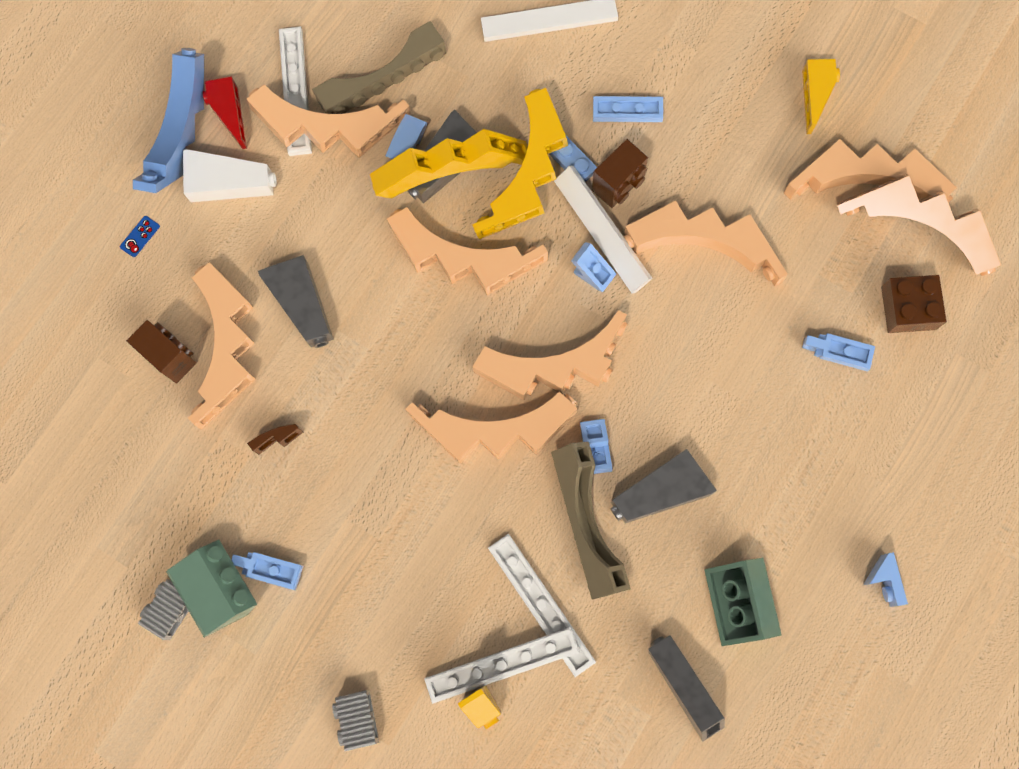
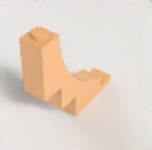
(356, 129)
(843, 167)
(900, 200)
(738, 240)
(490, 267)
(225, 375)
(462, 435)

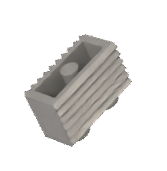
(165, 612)
(355, 720)

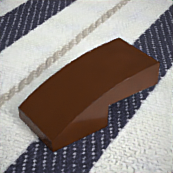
(282, 435)

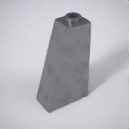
(453, 128)
(298, 296)
(668, 487)
(687, 687)

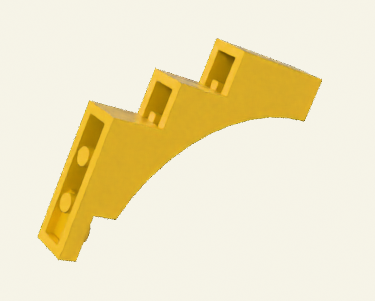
(415, 167)
(520, 198)

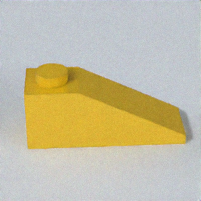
(818, 83)
(481, 708)

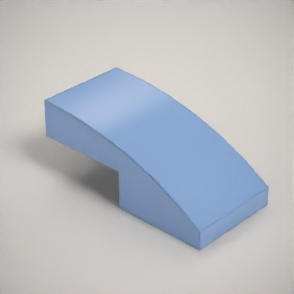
(406, 136)
(596, 435)

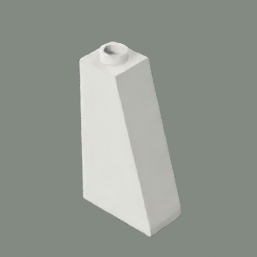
(222, 177)

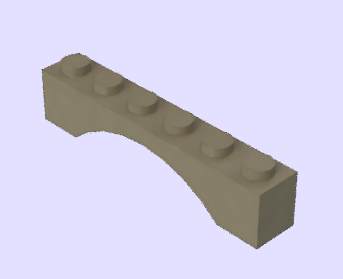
(421, 48)
(575, 472)

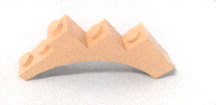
(587, 361)

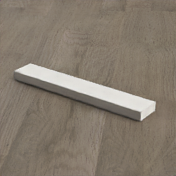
(548, 19)
(294, 80)
(602, 229)
(538, 599)
(501, 665)

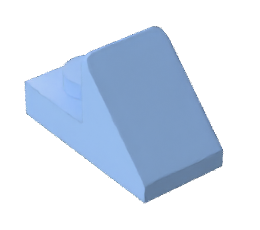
(592, 267)
(888, 573)

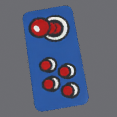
(139, 236)

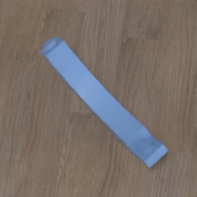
(165, 158)

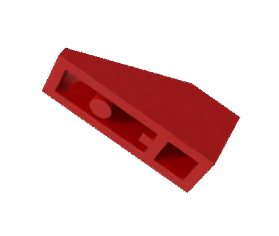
(225, 102)

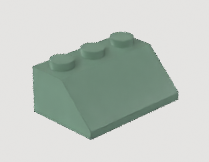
(211, 588)
(742, 602)

